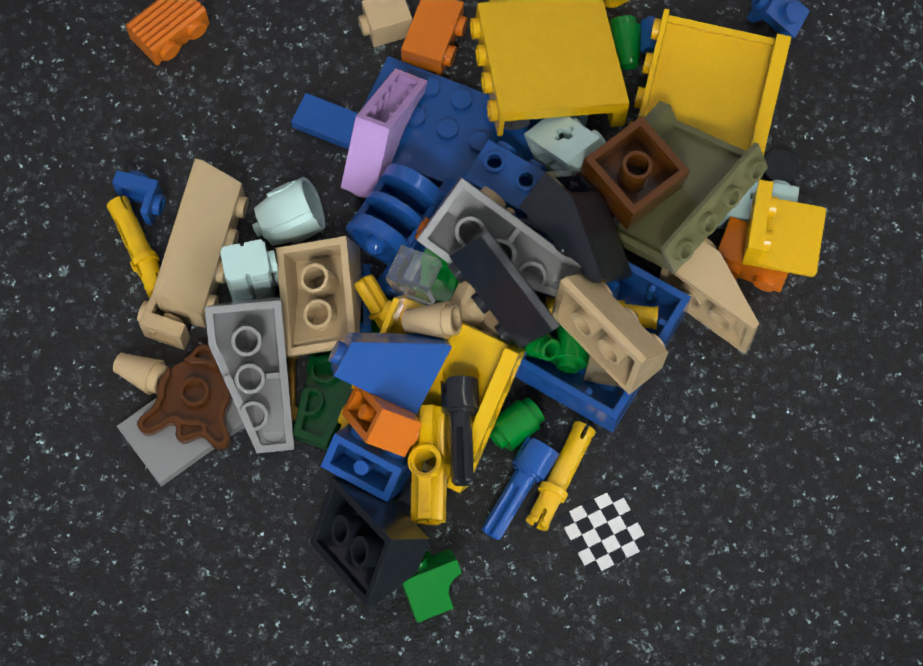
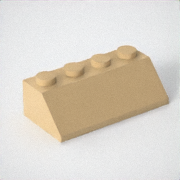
(193, 255)

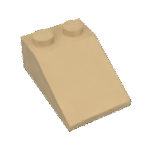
(319, 293)
(715, 296)

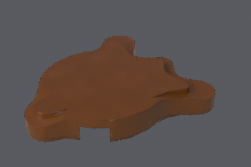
(192, 400)

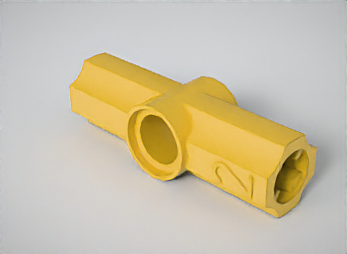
(429, 488)

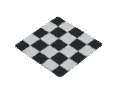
(604, 531)

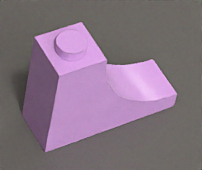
(379, 131)

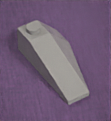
(469, 209)
(252, 359)

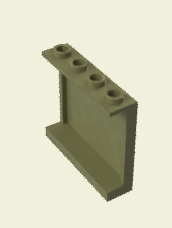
(714, 186)

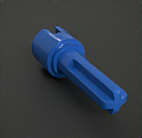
(531, 465)

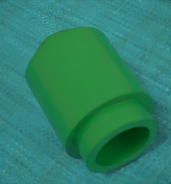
(571, 354)
(516, 423)

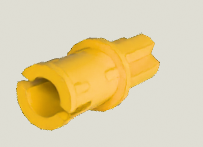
(372, 297)

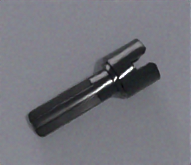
(460, 403)

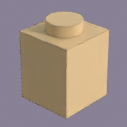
(385, 20)

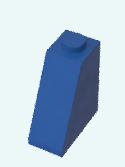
(390, 365)

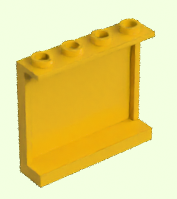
(548, 60)
(714, 78)
(473, 355)

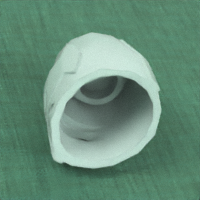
(290, 213)

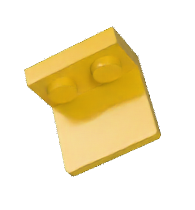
(783, 233)

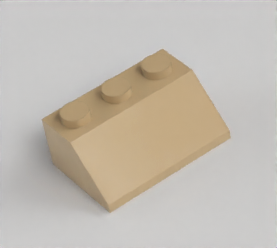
(608, 331)

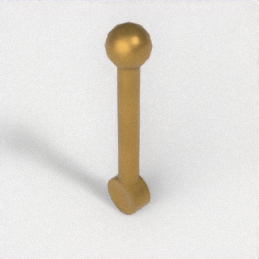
(292, 385)

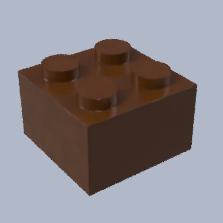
(635, 172)

